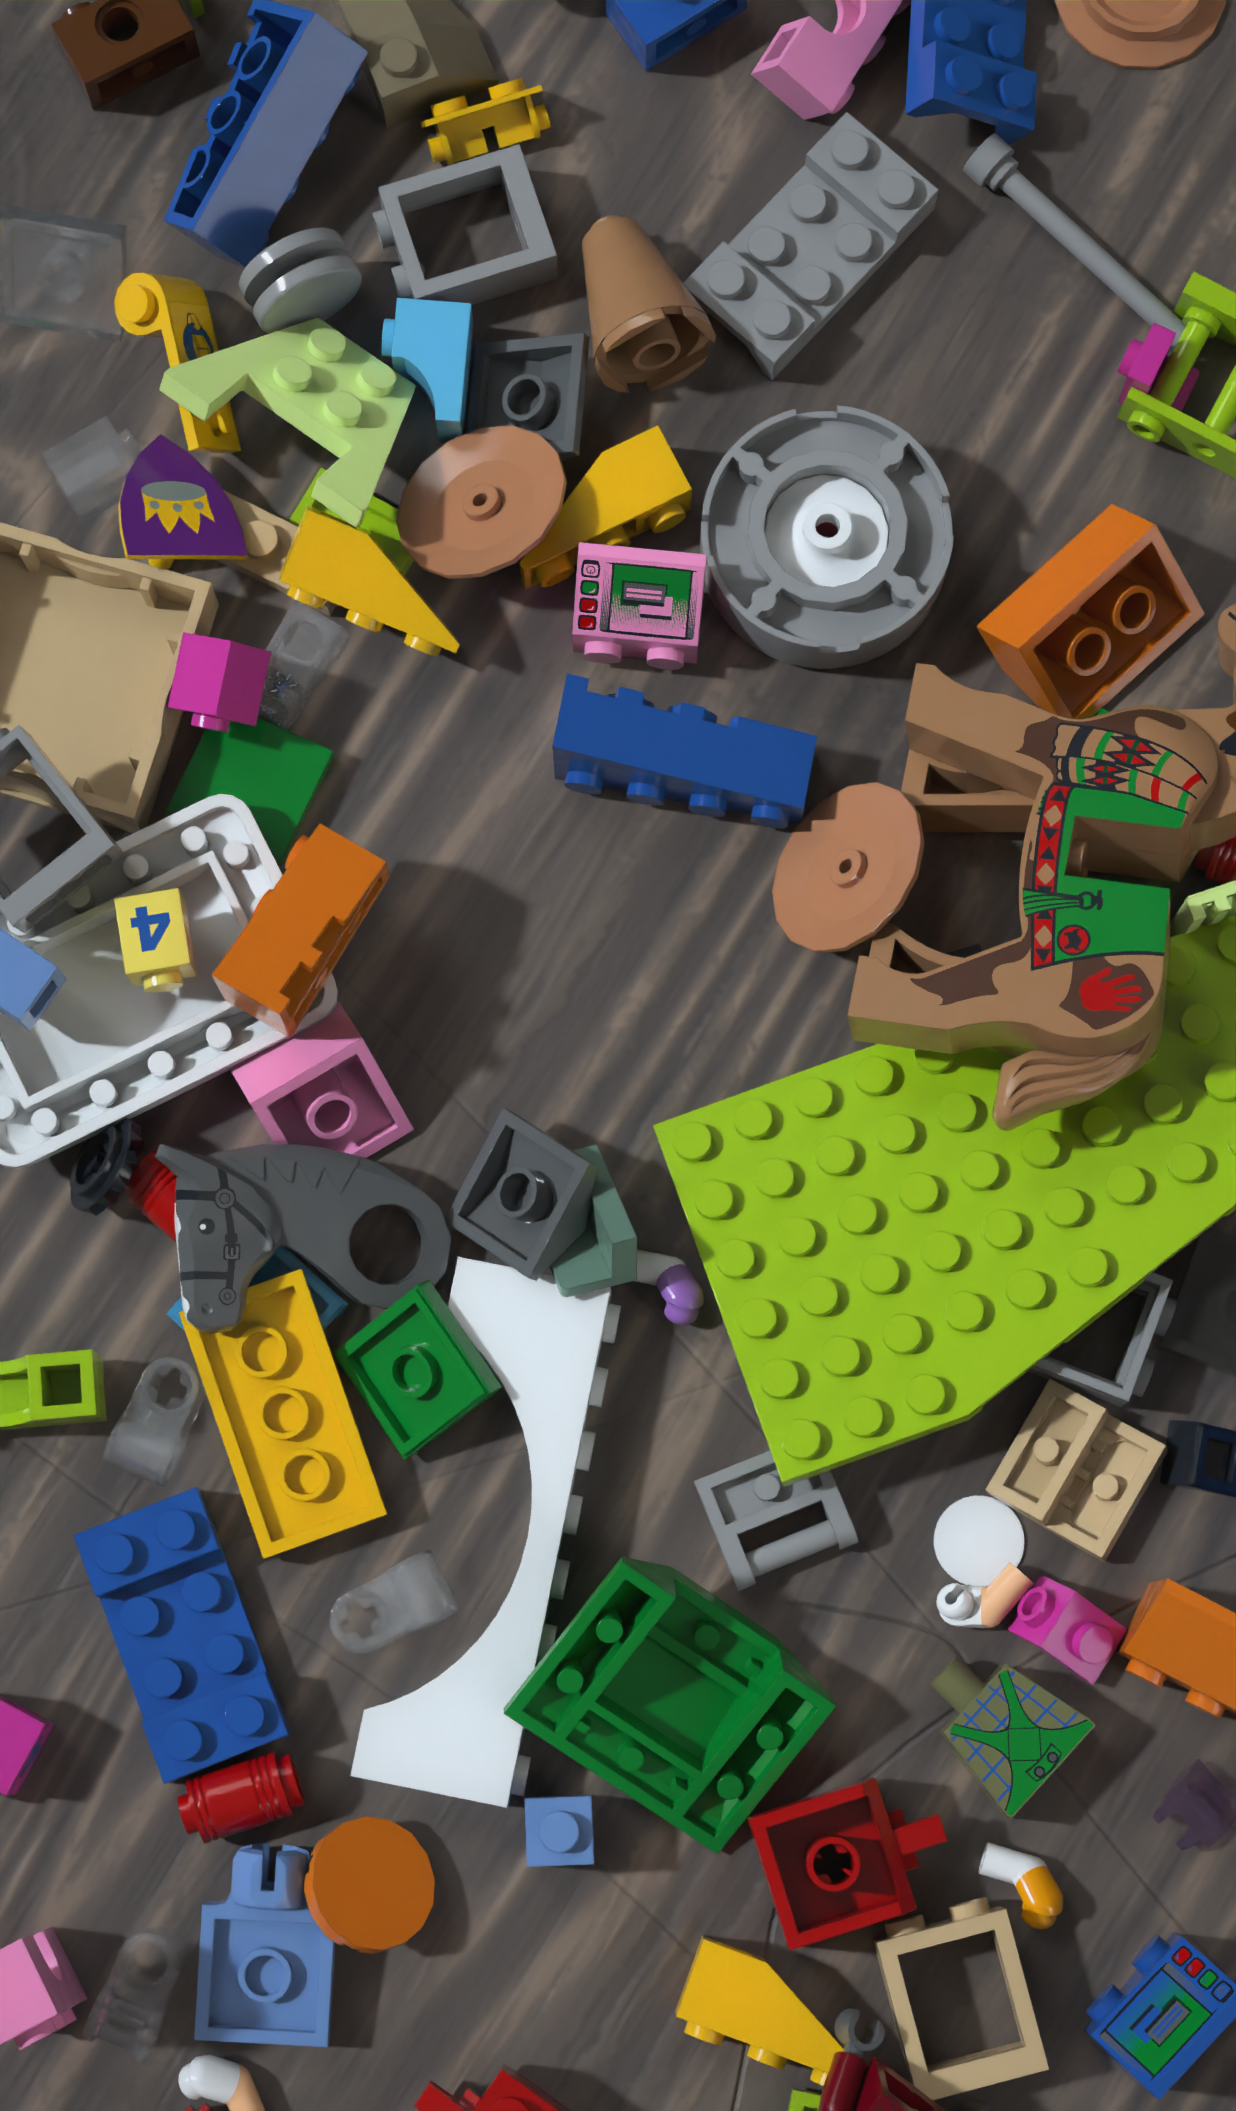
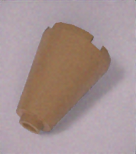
(639, 309)

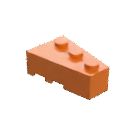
(301, 929)

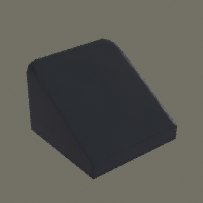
(1199, 1456)

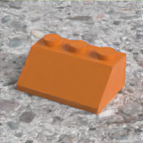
(1092, 616)
(1186, 1642)

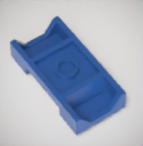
(971, 63)
(183, 1634)

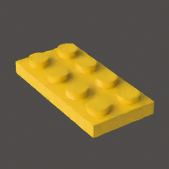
(286, 1419)

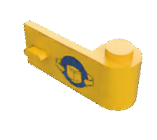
(181, 316)

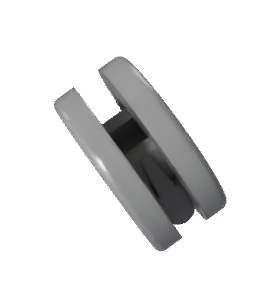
(300, 279)

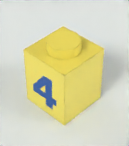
(156, 939)

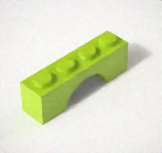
(52, 1390)

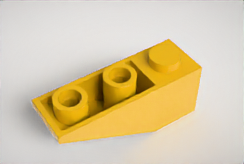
(618, 498)
(351, 569)
(749, 2001)

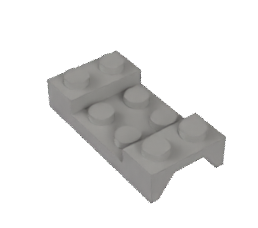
(813, 244)

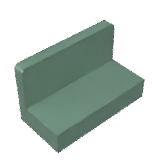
(608, 1246)

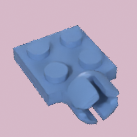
(264, 1957)

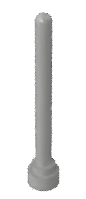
(995, 167)

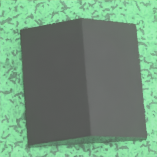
(532, 387)
(524, 1196)

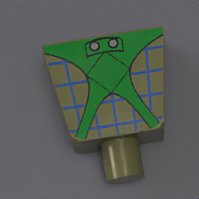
(1007, 1731)

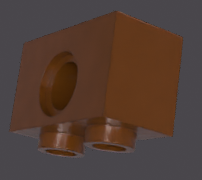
(111, 67)

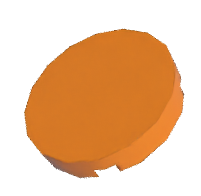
(369, 1885)

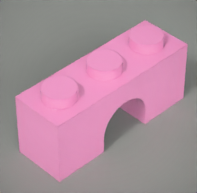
(815, 67)
(36, 1989)

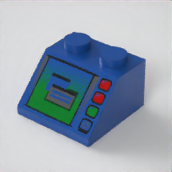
(1163, 2013)

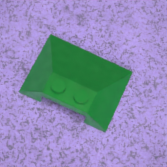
(673, 1699)

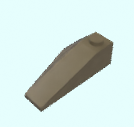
(416, 54)

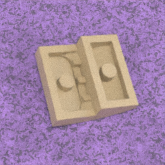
(1077, 1470)

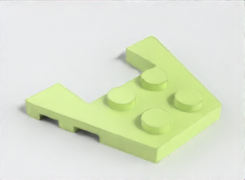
(319, 387)

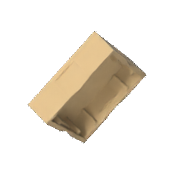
(93, 670)

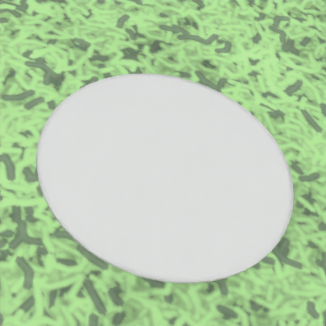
(978, 1540)

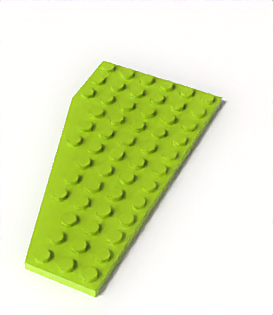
(914, 1259)

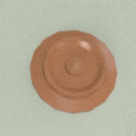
(1140, 31)
(481, 502)
(848, 867)

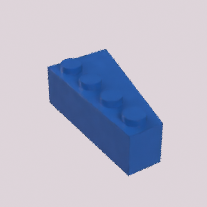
(263, 129)
(680, 756)

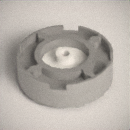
(769, 527)

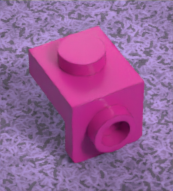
(1146, 361)
(1067, 1628)

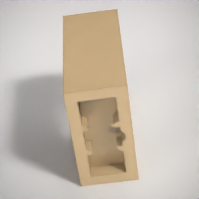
(978, 2068)

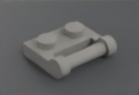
(753, 1496)

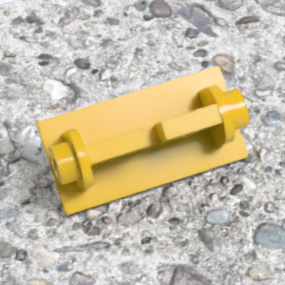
(461, 126)

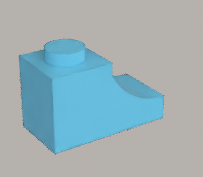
(433, 350)

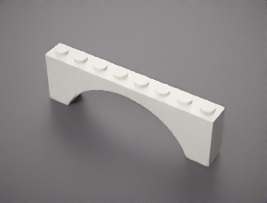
(546, 1356)

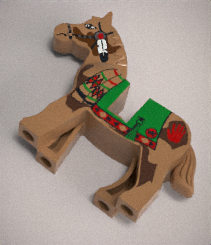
(1096, 794)

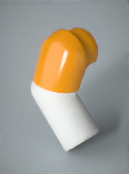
(1032, 1879)

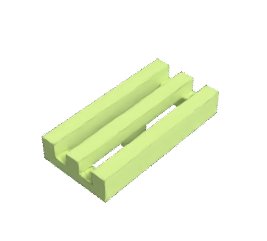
(1205, 908)

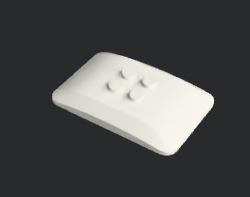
(111, 1046)

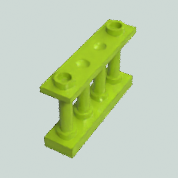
(1206, 312)

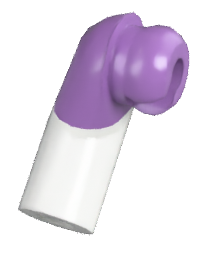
(675, 1284)

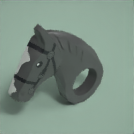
(255, 1198)

